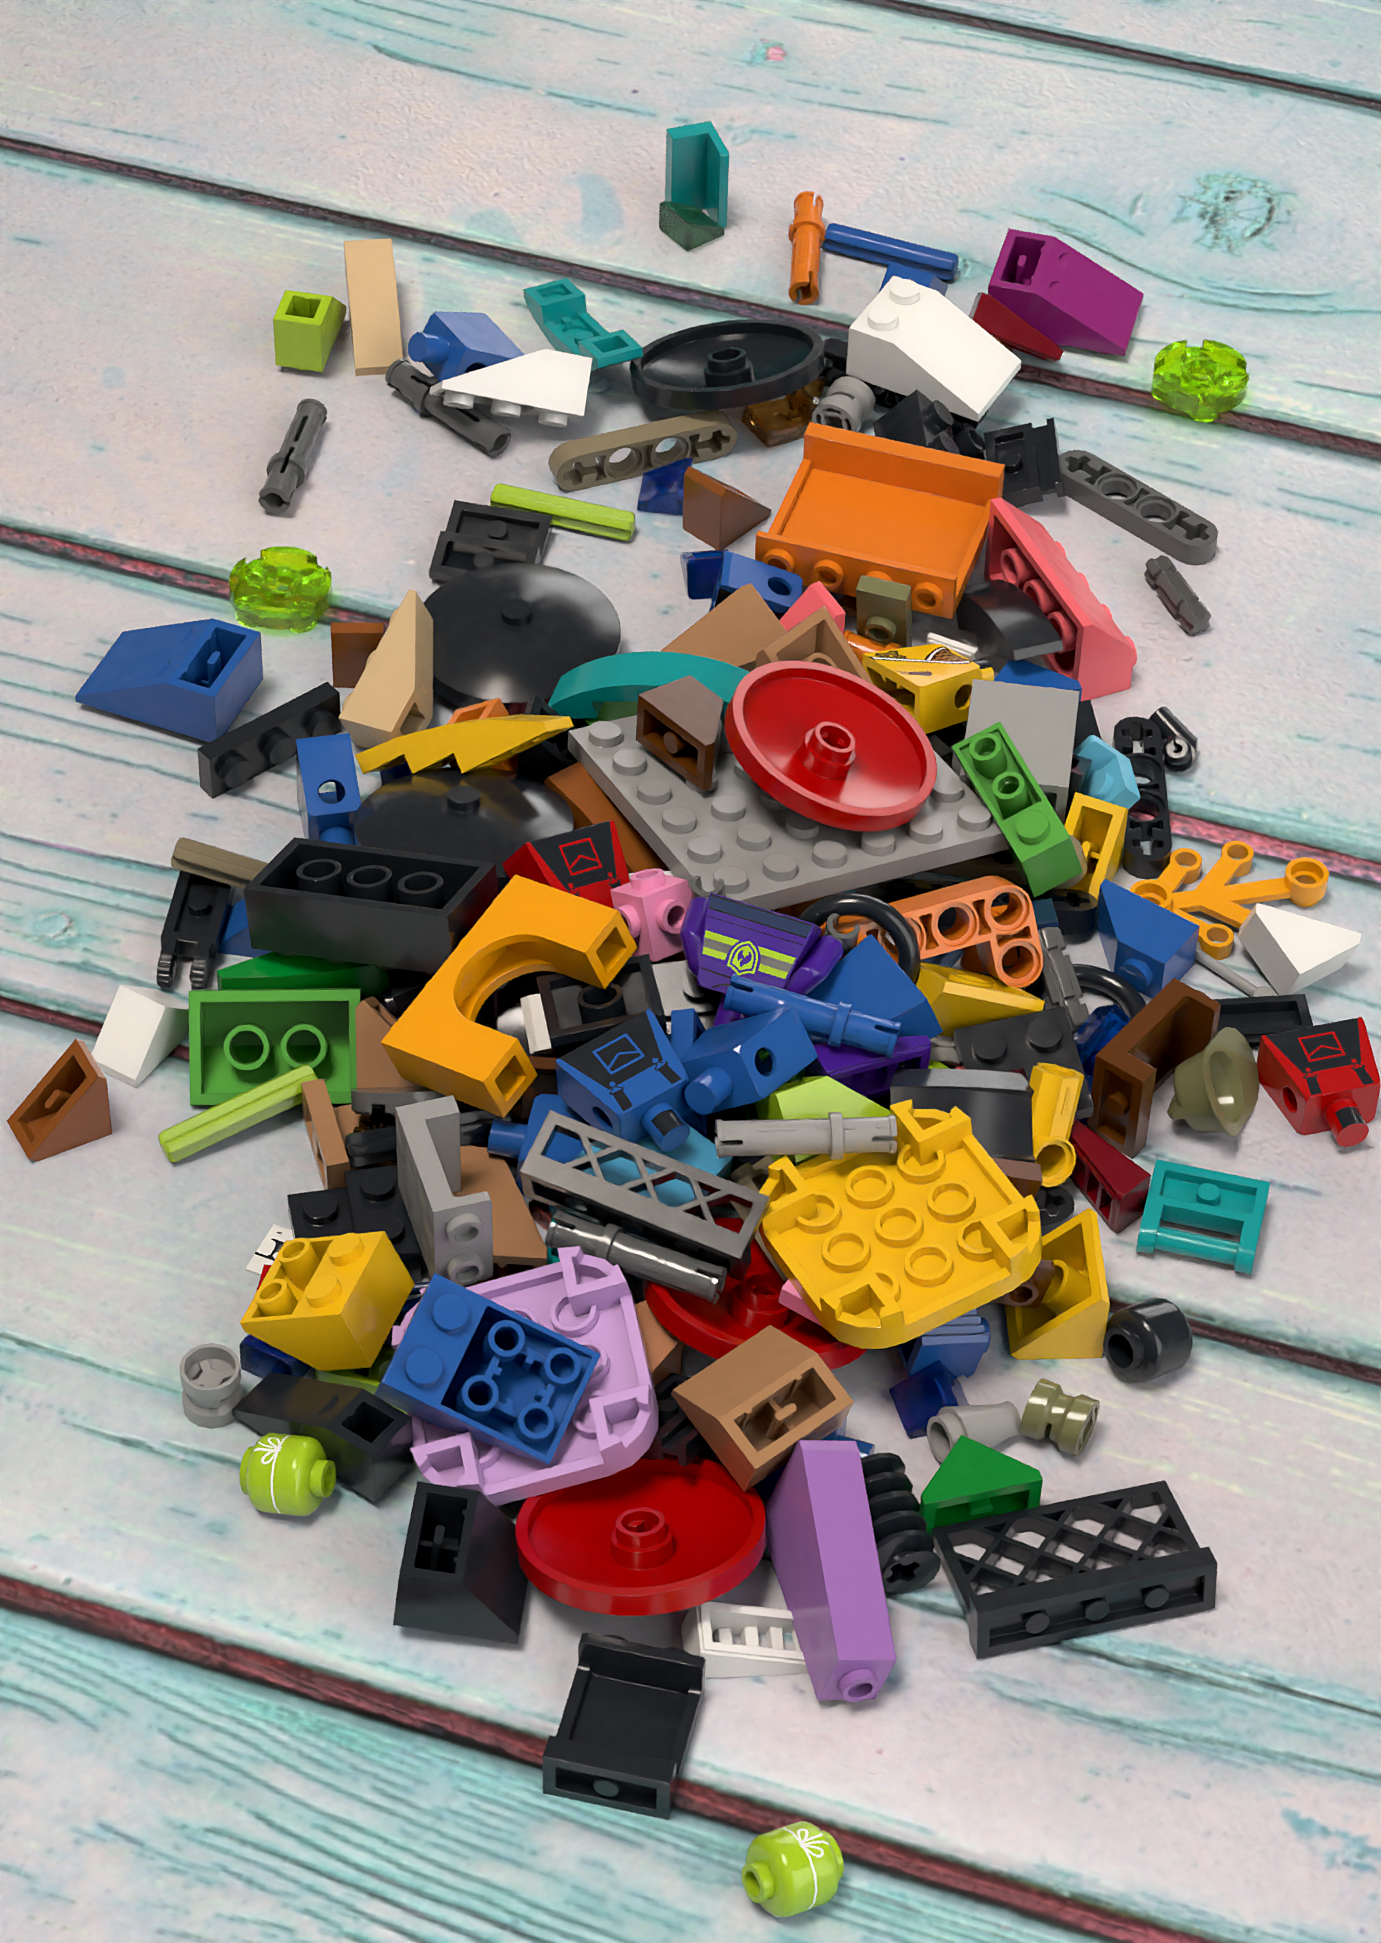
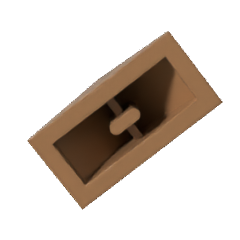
(372, 1062)

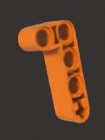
(972, 927)

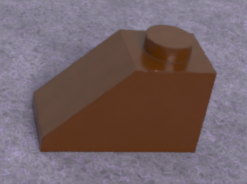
(682, 728)

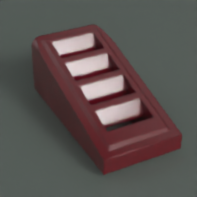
(1012, 329)
(1108, 1179)

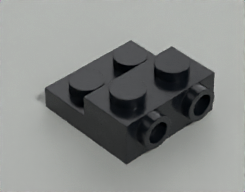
(364, 1205)

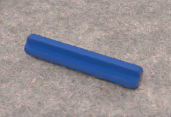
(884, 249)

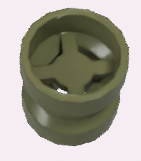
(1059, 1417)

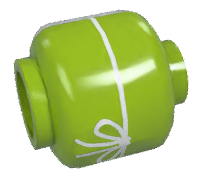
(287, 1474)
(792, 1869)

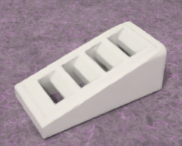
(747, 1659)

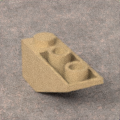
(397, 682)

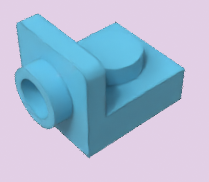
(1109, 775)

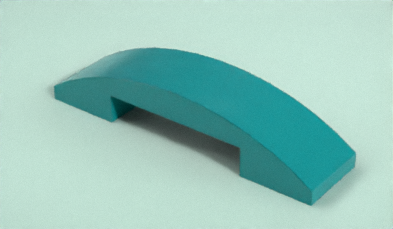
(564, 321)
(626, 675)

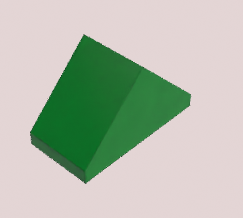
(977, 1485)

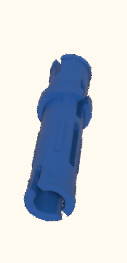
(819, 1018)

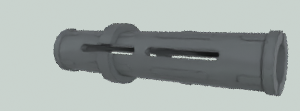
(468, 422)
(288, 466)
(638, 1256)

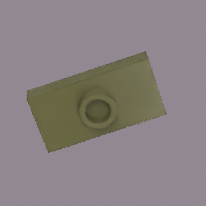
(884, 611)

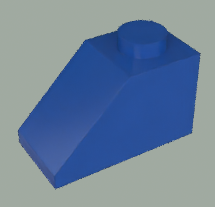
(1143, 939)

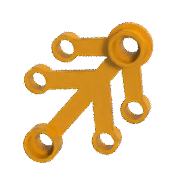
(1302, 884)

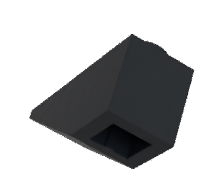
(355, 1428)

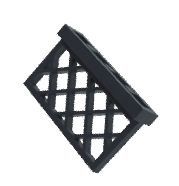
(1084, 1598)

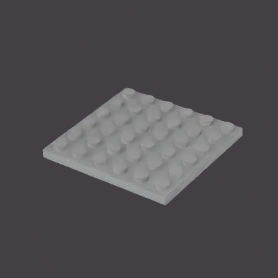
(759, 844)

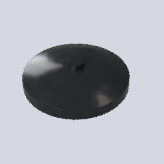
(728, 364)
(516, 632)
(462, 815)

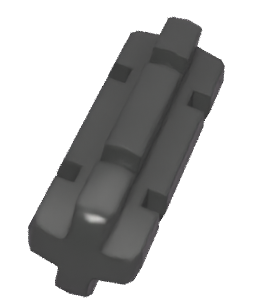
(1177, 594)
(1060, 977)

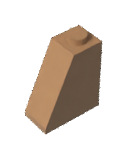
(732, 630)
(515, 1234)

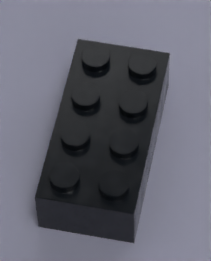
(367, 904)

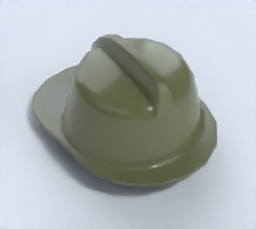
(1217, 1085)

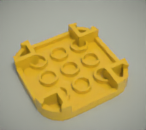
(903, 1236)

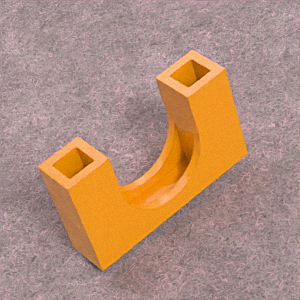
(520, 933)

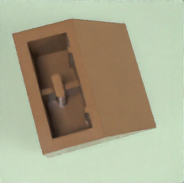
(763, 1402)

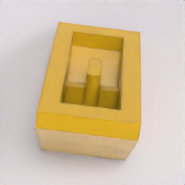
(1101, 833)

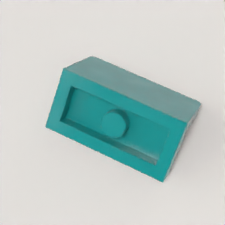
(698, 169)

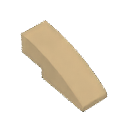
(372, 305)

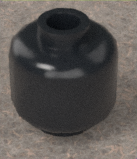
(1148, 1340)

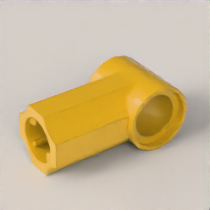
(1053, 1115)

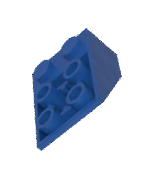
(179, 676)
(486, 1372)

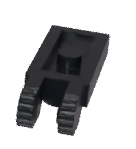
(194, 928)

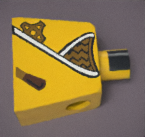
(928, 682)

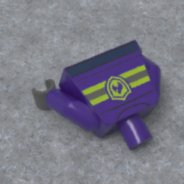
(756, 944)

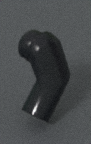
(1178, 741)

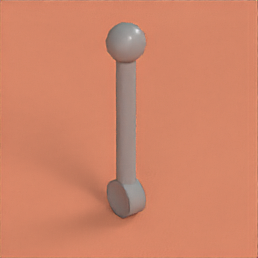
(1230, 975)

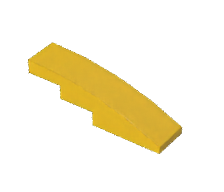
(472, 743)

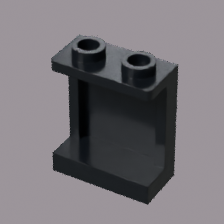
(625, 1726)

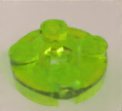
(1181, 381)
(260, 603)

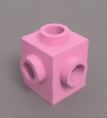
(653, 911)

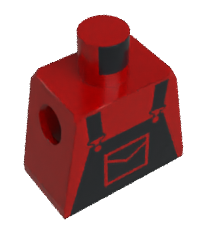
(577, 862)
(1322, 1078)

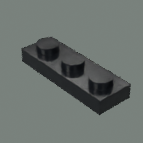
(267, 740)

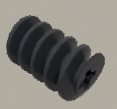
(899, 1529)

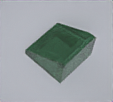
(687, 225)

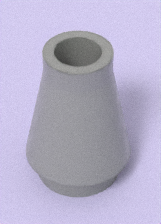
(981, 1423)

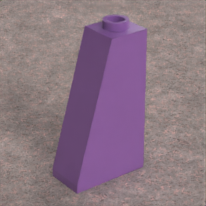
(831, 1570)

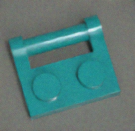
(1208, 1202)

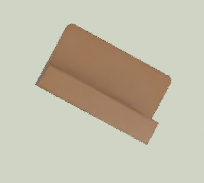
(327, 1132)

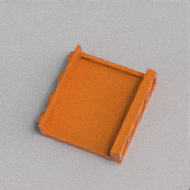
(883, 514)

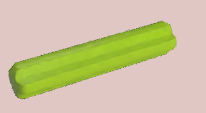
(567, 512)
(235, 1114)

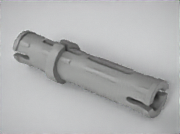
(806, 1136)

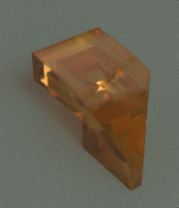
(785, 418)

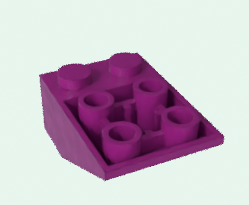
(1064, 293)

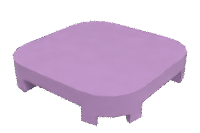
(615, 1415)

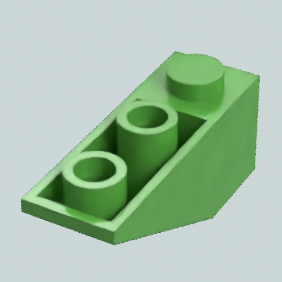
(1019, 808)

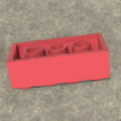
(1030, 559)

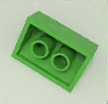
(261, 1033)

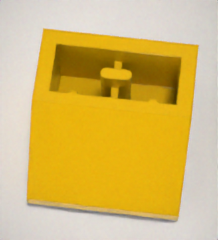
(330, 1299)

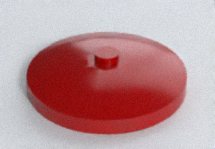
(830, 746)
(742, 1312)
(643, 1538)

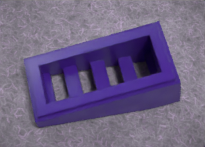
(858, 1067)

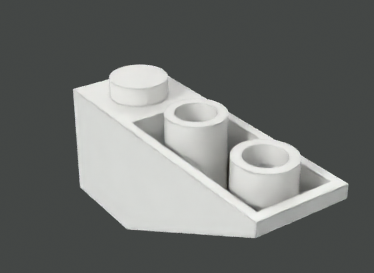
(535, 384)

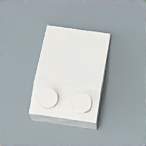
(925, 343)

